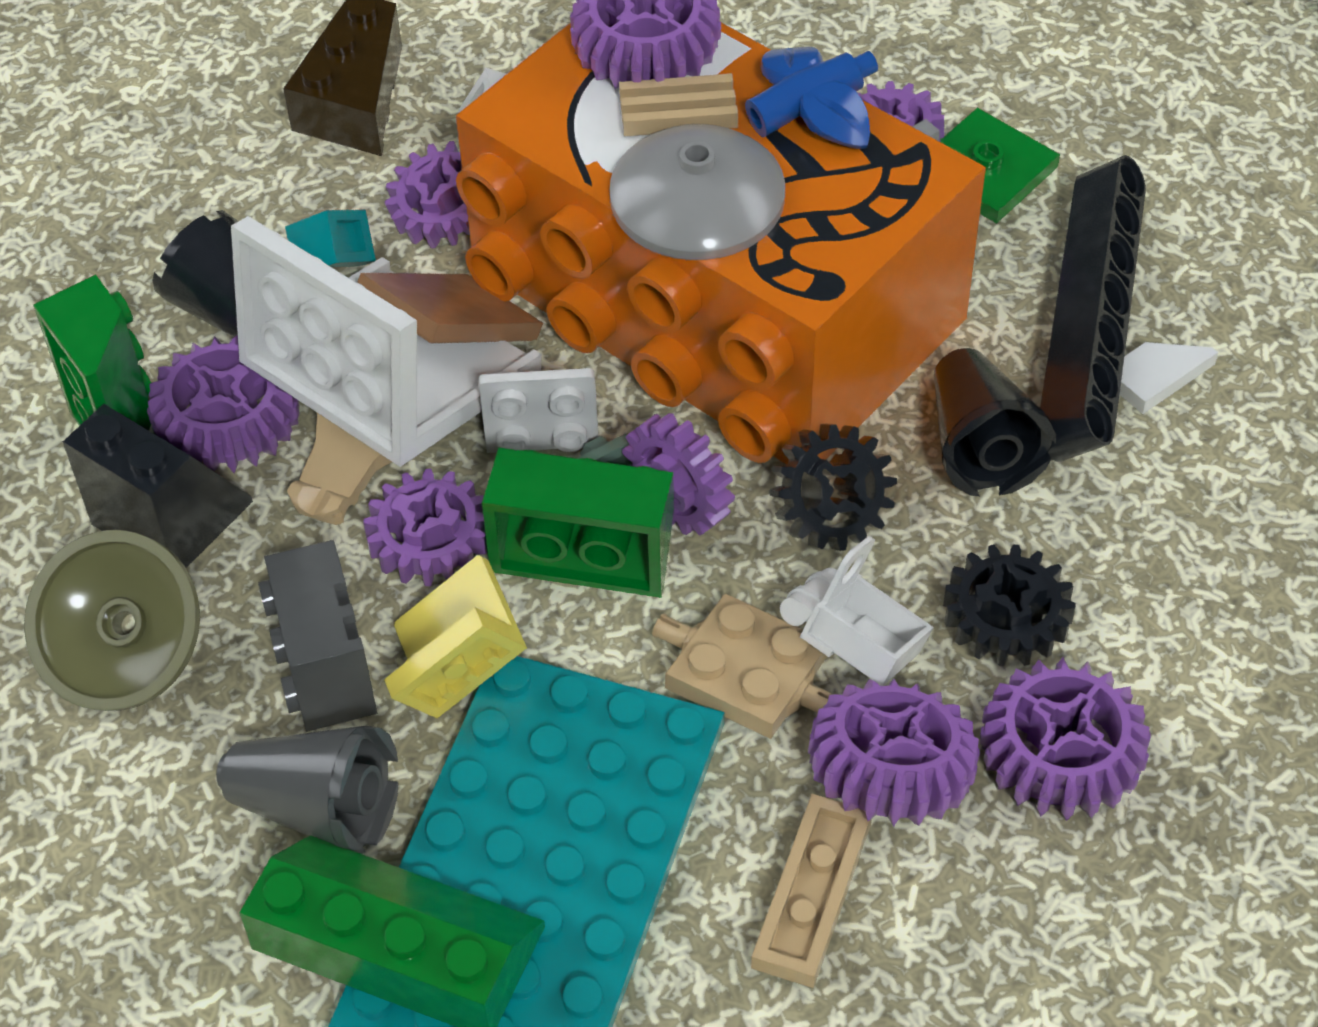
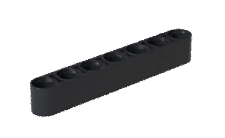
(1093, 308)

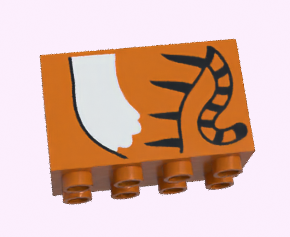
(766, 340)

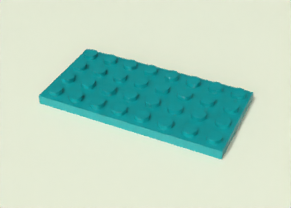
(569, 811)

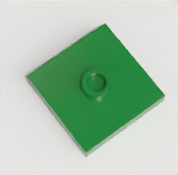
(1011, 159)

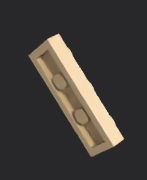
(811, 892)

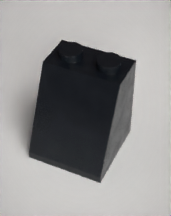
(149, 485)

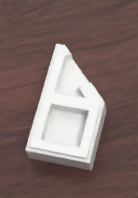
(1161, 369)

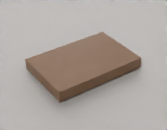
(453, 308)

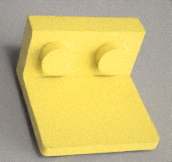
(454, 640)

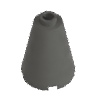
(316, 783)

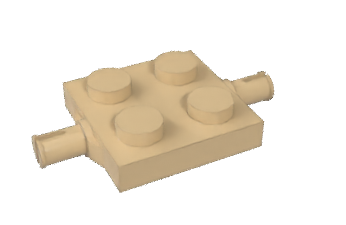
(744, 665)

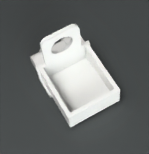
(856, 619)

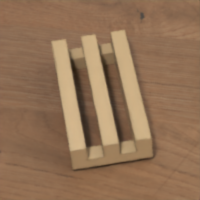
(677, 101)

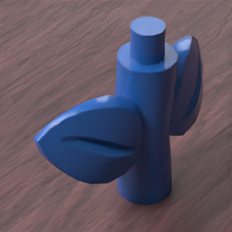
(817, 92)

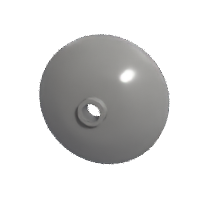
(697, 192)

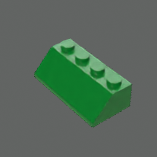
(390, 932)

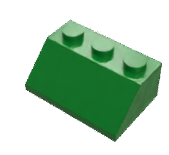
(95, 351)
(579, 521)

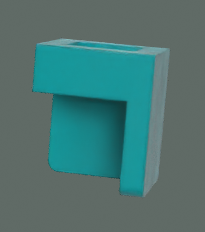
(335, 237)

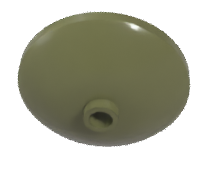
(79, 613)

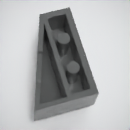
(317, 636)

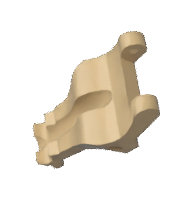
(334, 474)

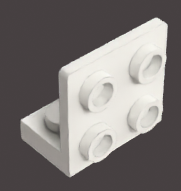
(539, 409)

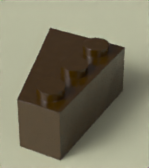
(348, 77)

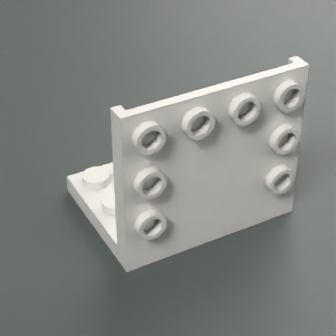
(353, 350)

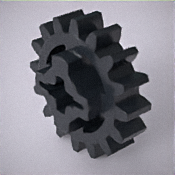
(857, 480)
(1006, 602)

